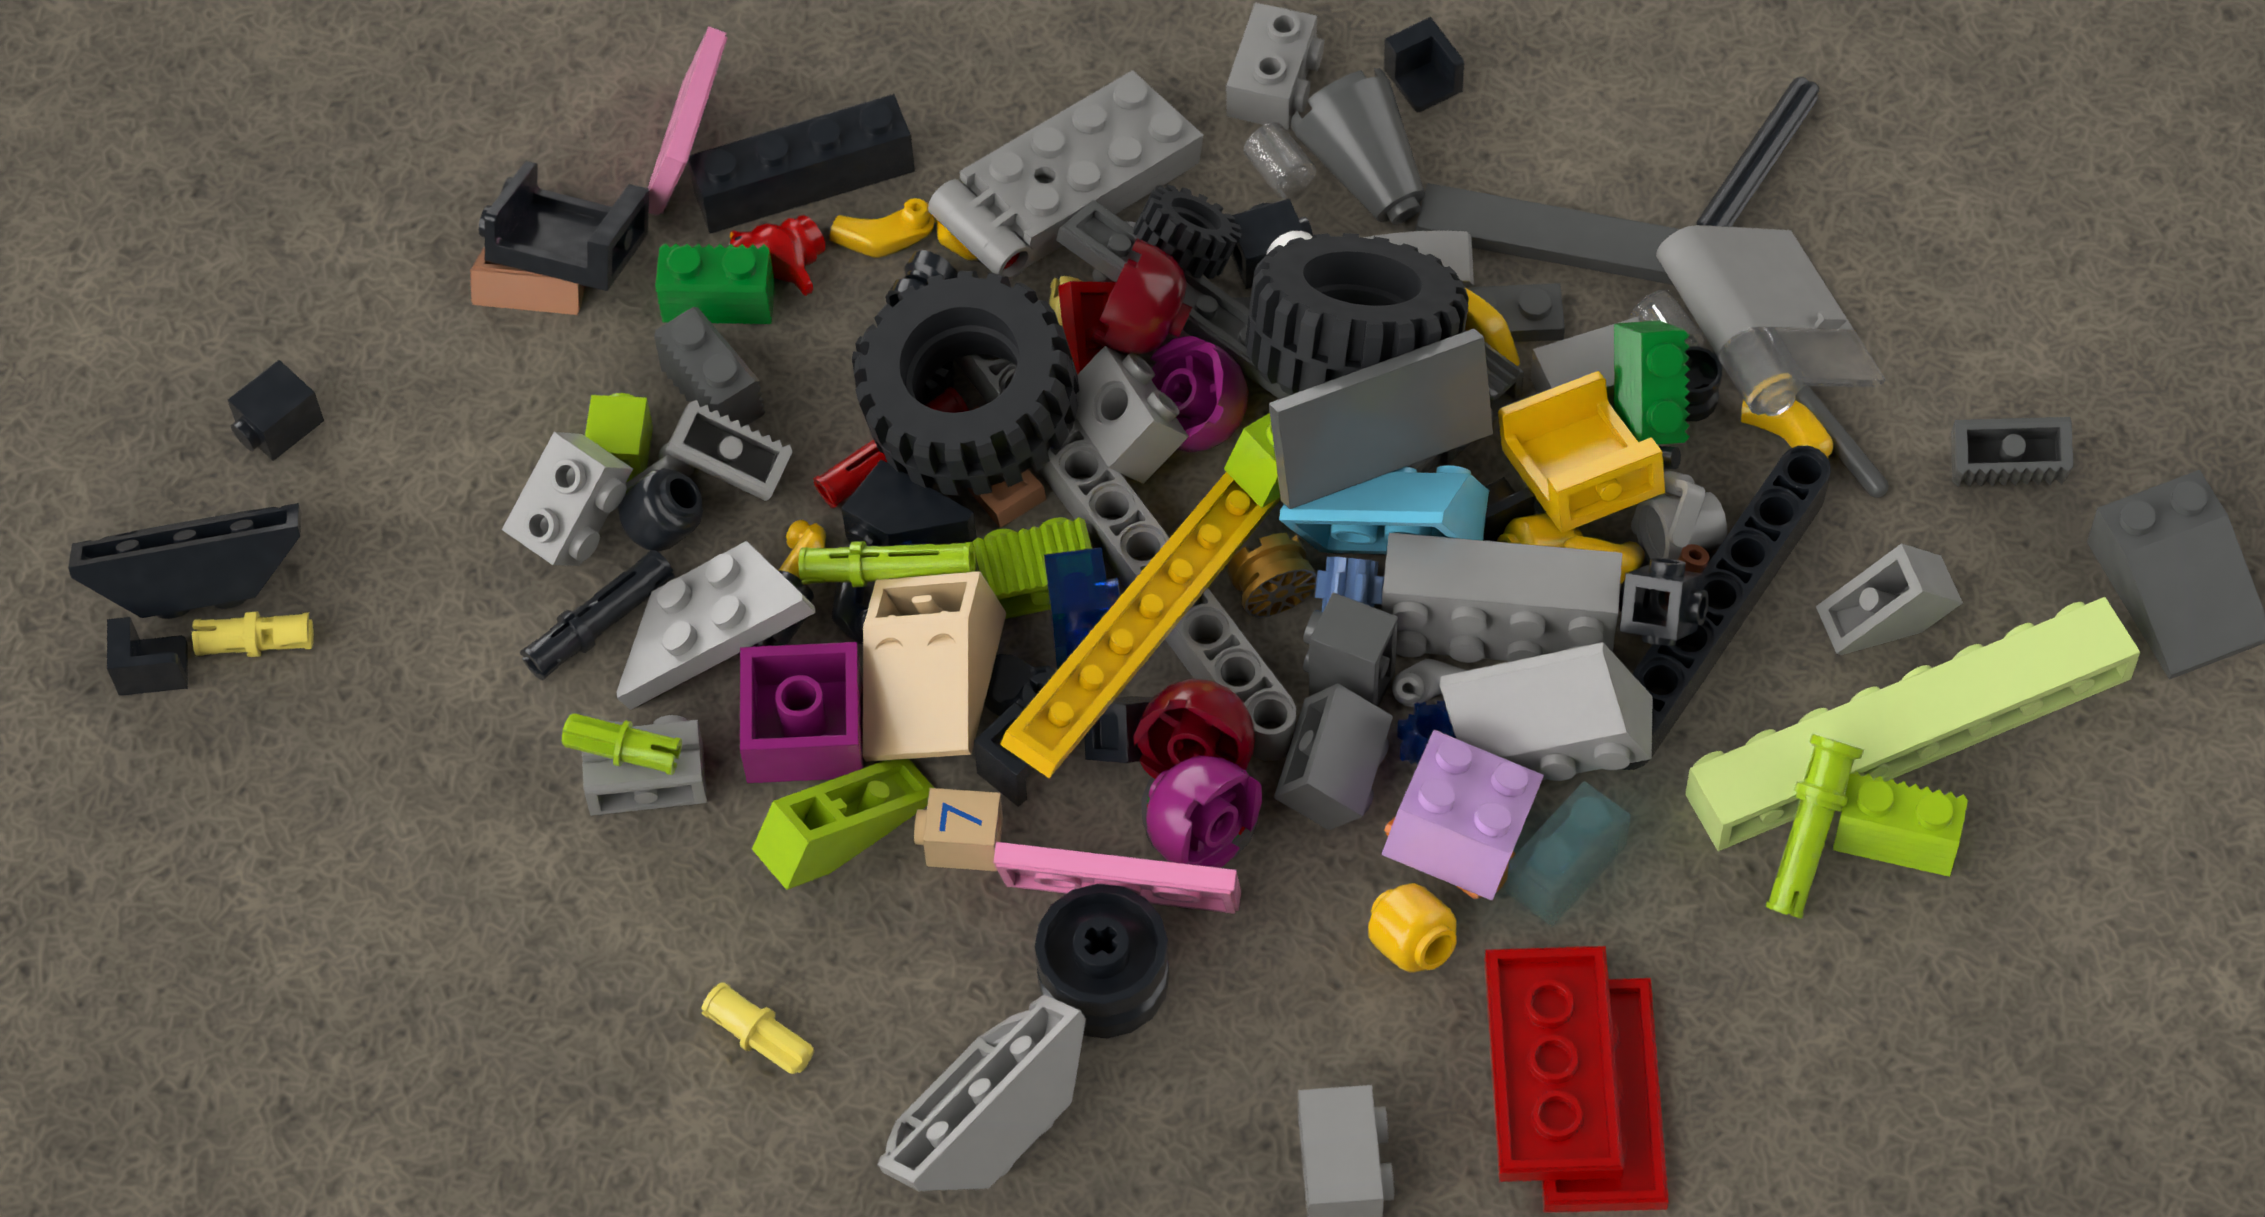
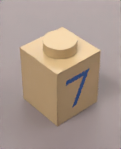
(960, 828)

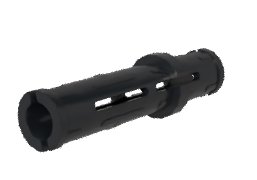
(580, 628)

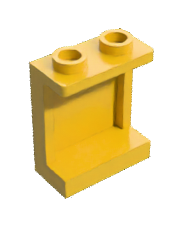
(1579, 453)

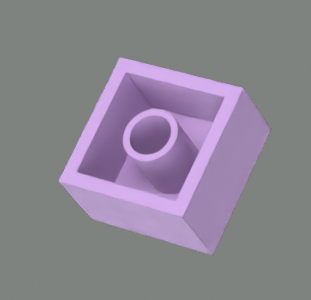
(1462, 814)

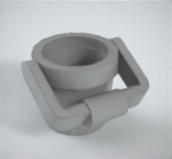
(1673, 522)

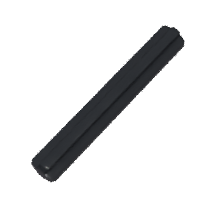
(1761, 154)

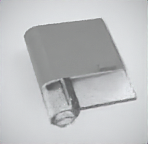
(1765, 313)

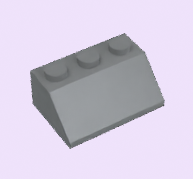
(1554, 712)

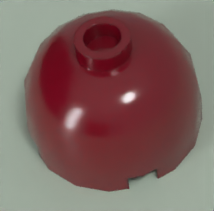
(1144, 303)
(1193, 721)

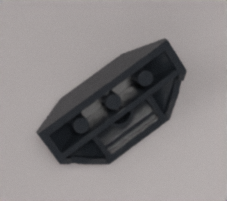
(189, 562)

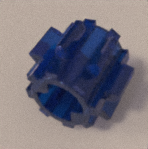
(1419, 728)

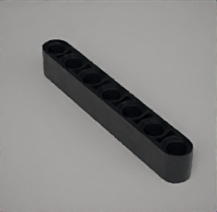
(1735, 585)

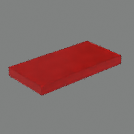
(1553, 1064)
(1640, 1115)

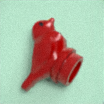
(791, 248)

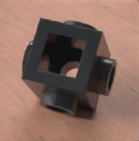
(1645, 605)

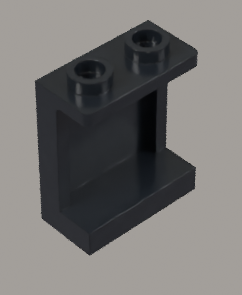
(563, 233)

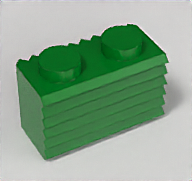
(722, 282)
(1651, 380)

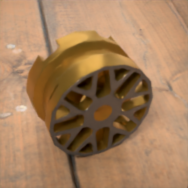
(1272, 575)

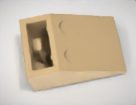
(927, 664)

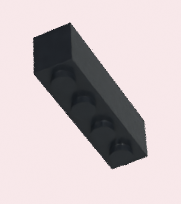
(801, 163)

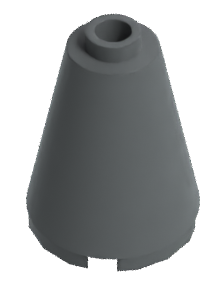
(1364, 144)

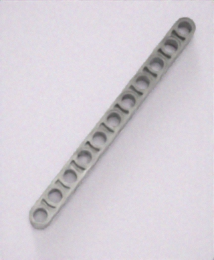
(1139, 535)

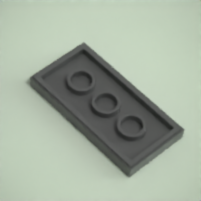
(1381, 418)

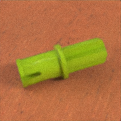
(621, 743)

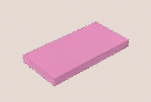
(1155, 880)

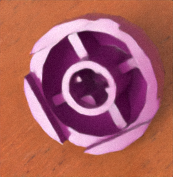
(1204, 387)
(1200, 810)

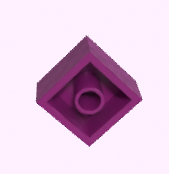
(801, 712)

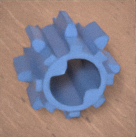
(1351, 579)

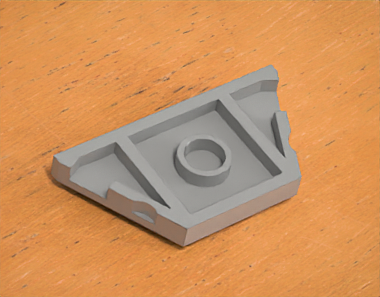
(706, 620)

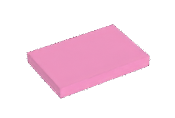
(685, 120)

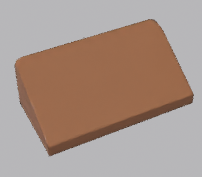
(519, 289)

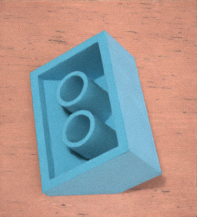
(1398, 502)

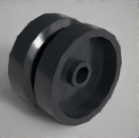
(1105, 957)

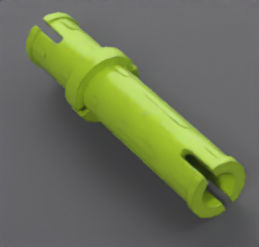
(871, 563)

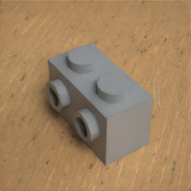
(1273, 66)
(568, 499)

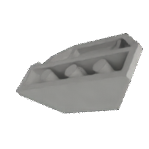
(989, 1102)

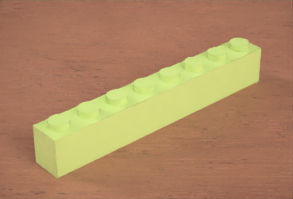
(1918, 717)

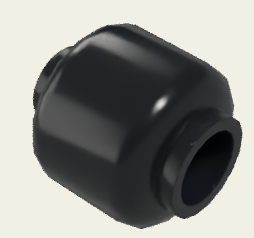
(661, 509)

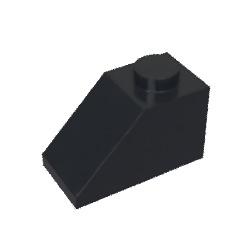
(894, 510)

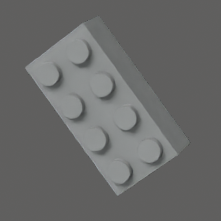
(1498, 597)

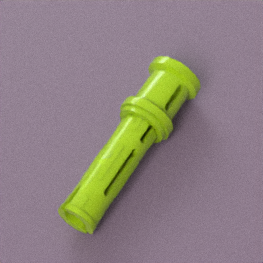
(1820, 796)

